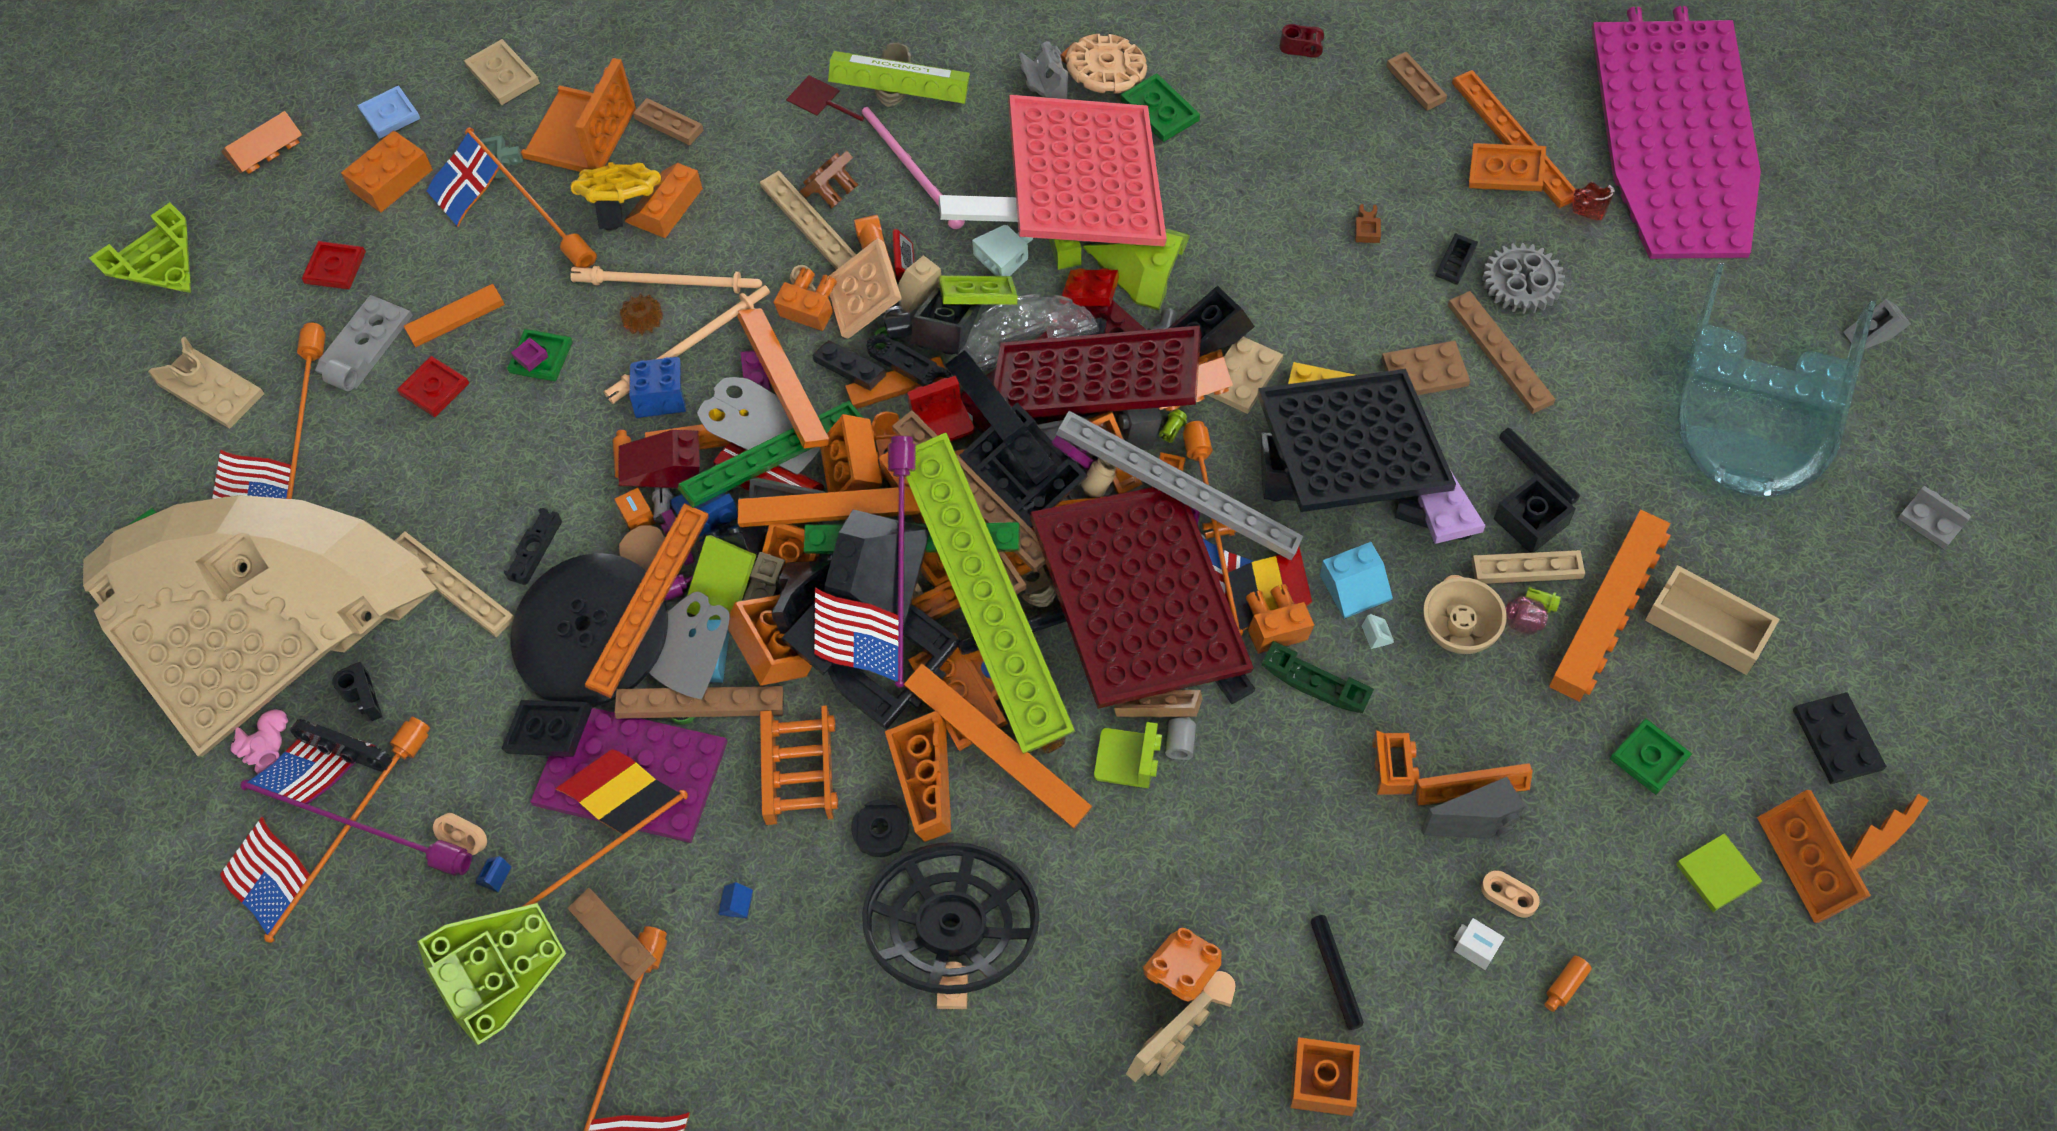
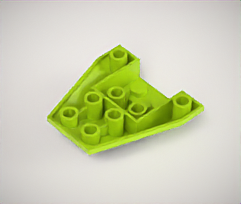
(490, 966)

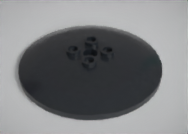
(546, 634)

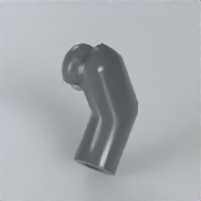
(1168, 318)

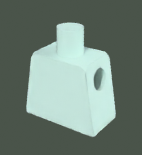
(1001, 250)

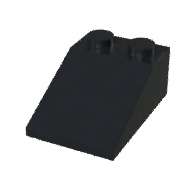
(1219, 319)
(943, 325)
(1274, 478)

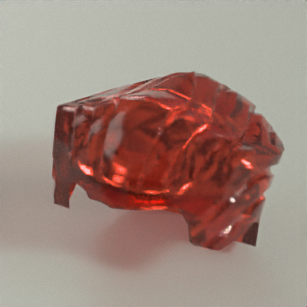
(1592, 201)

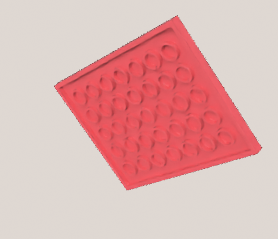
(1085, 171)

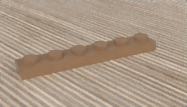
(1501, 352)
(715, 702)

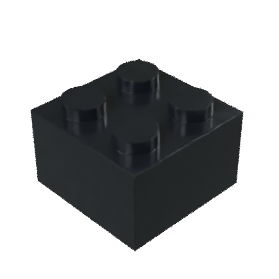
(1534, 513)

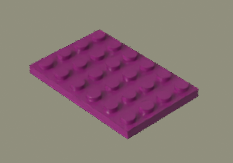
(667, 752)

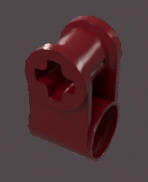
(1299, 39)

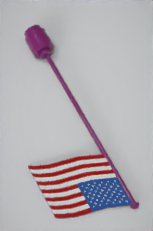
(859, 632)
(306, 773)

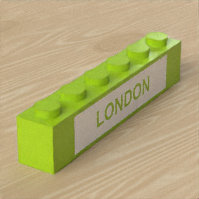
(898, 77)

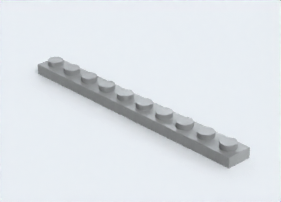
(1179, 485)

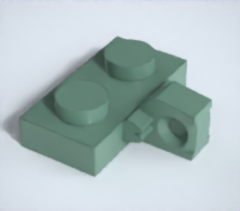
(503, 154)

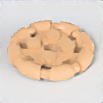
(1123, 68)

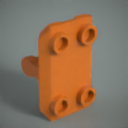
(1184, 964)

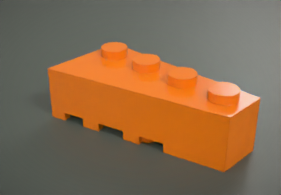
(922, 769)

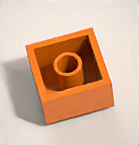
(1325, 1076)

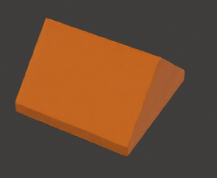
(787, 543)

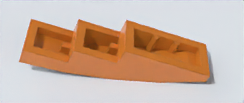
(1877, 841)

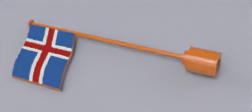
(467, 178)

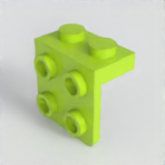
(1128, 756)

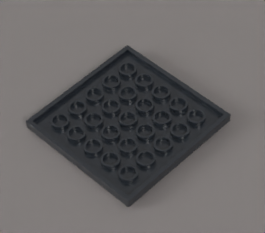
(1355, 440)

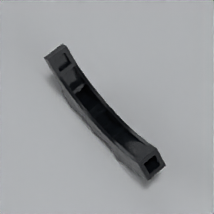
(798, 589)

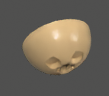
(1461, 604)

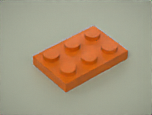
(1507, 167)

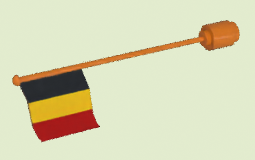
(1257, 575)
(619, 796)

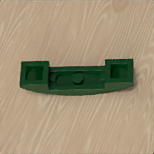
(1316, 682)

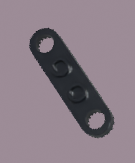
(905, 360)
(346, 747)

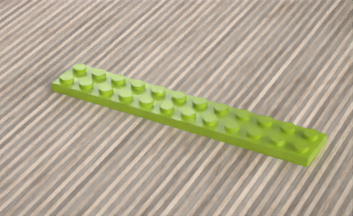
(987, 597)

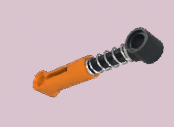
(896, 319)

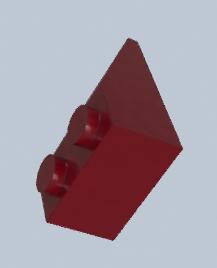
(659, 459)

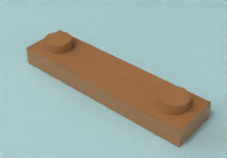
(612, 934)

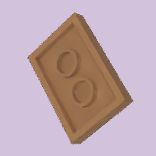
(1430, 367)

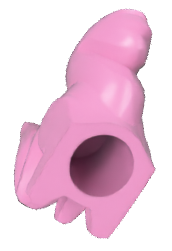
(264, 745)

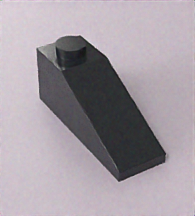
(609, 215)

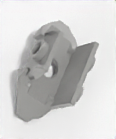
(1036, 70)

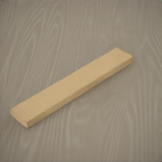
(807, 219)
(459, 589)

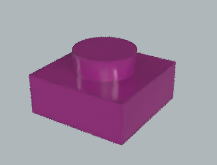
(529, 354)

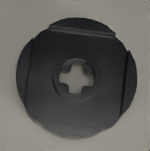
(868, 818)

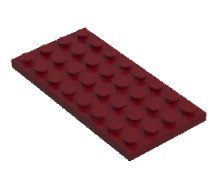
(1101, 371)

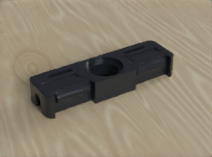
(527, 561)

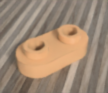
(462, 834)
(1510, 893)

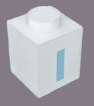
(1477, 943)

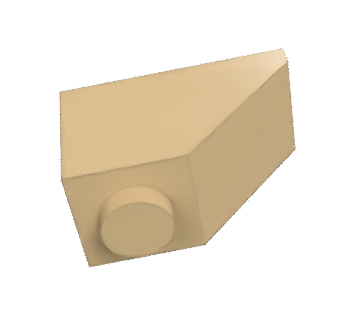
(918, 283)

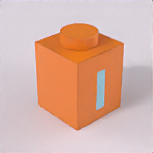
(634, 509)

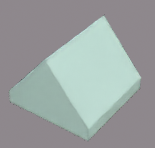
(1377, 631)

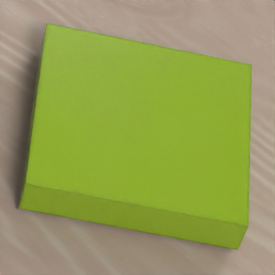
(1718, 872)

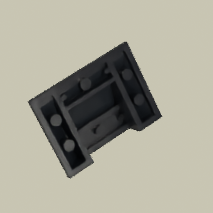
(1006, 477)
(867, 561)

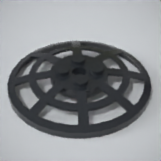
(946, 906)

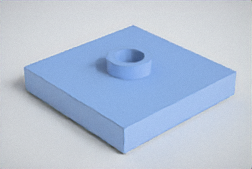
(388, 112)

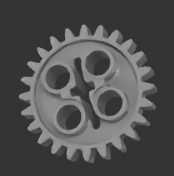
(1523, 278)

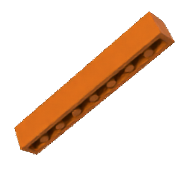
(1609, 606)

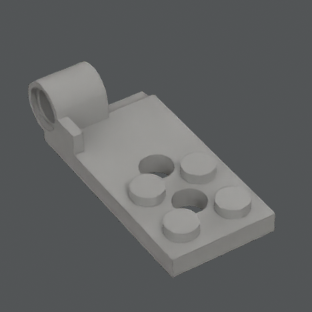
(346, 361)

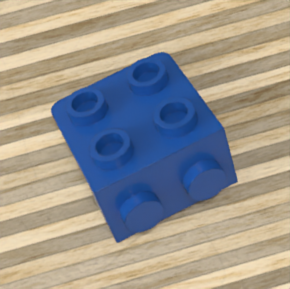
(656, 387)
(720, 510)

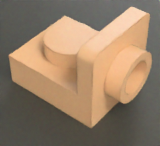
(953, 1001)

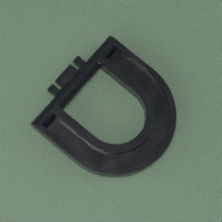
(875, 700)

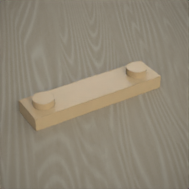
(1528, 567)

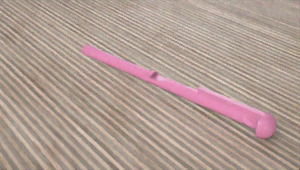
(907, 161)

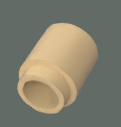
(1099, 478)

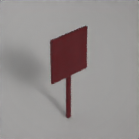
(815, 96)

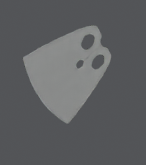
(678, 663)

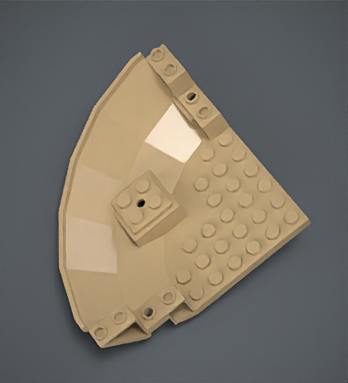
(228, 640)

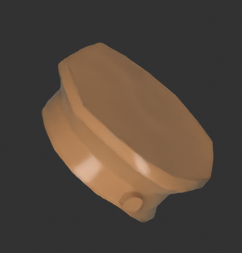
(641, 545)

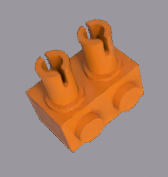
(805, 306)
(1284, 625)

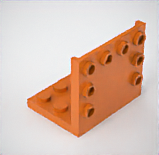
(584, 125)

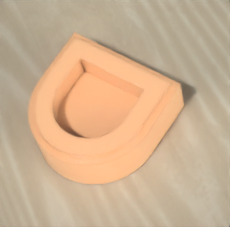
(1221, 988)

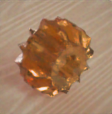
(641, 314)

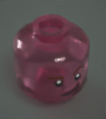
(1526, 615)

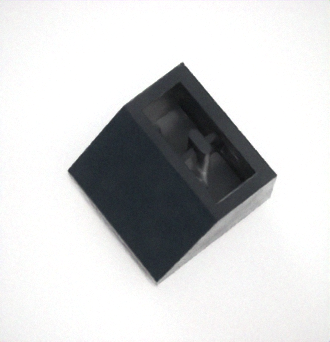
(747, 538)

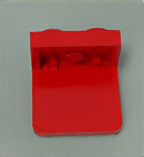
(941, 408)

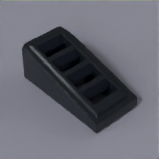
(1464, 244)

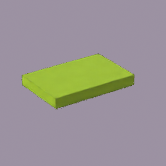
(978, 290)
(721, 574)

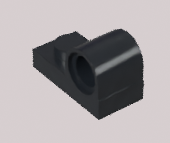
(360, 691)

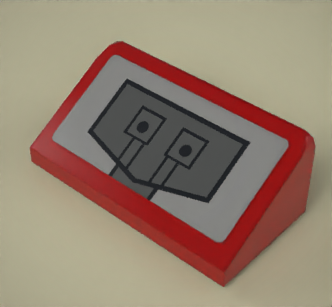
(902, 253)

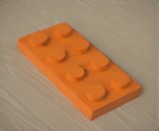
(1813, 856)

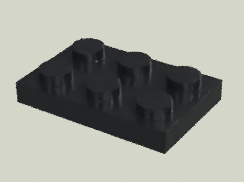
(547, 728)
(1839, 738)

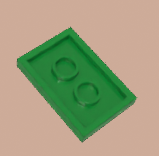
(1167, 109)

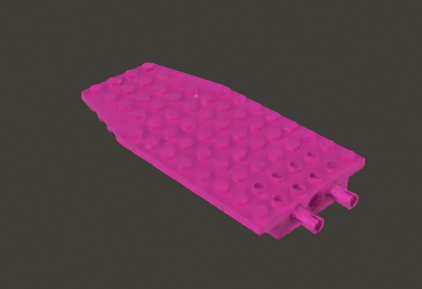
(1680, 133)

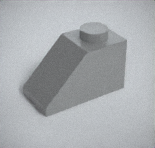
(1885, 324)

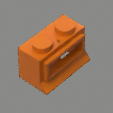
(1383, 763)

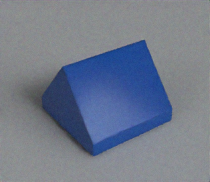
(493, 873)
(735, 900)

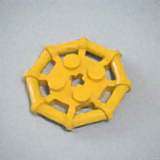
(615, 182)

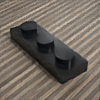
(849, 365)

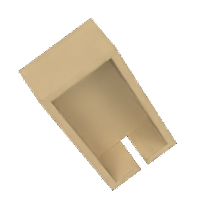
(1712, 620)

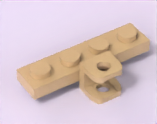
(1164, 1044)

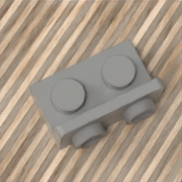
(1934, 517)

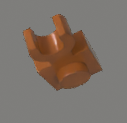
(1367, 226)

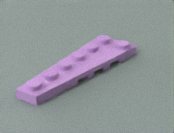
(1450, 515)

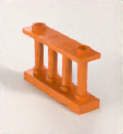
(774, 779)

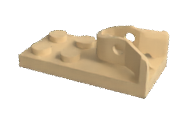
(207, 386)

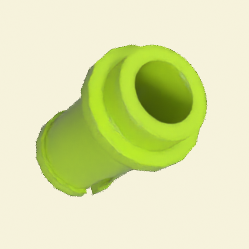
(1176, 420)
(1550, 601)

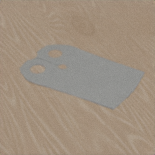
(763, 422)

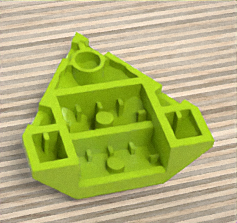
(154, 258)
(1141, 268)

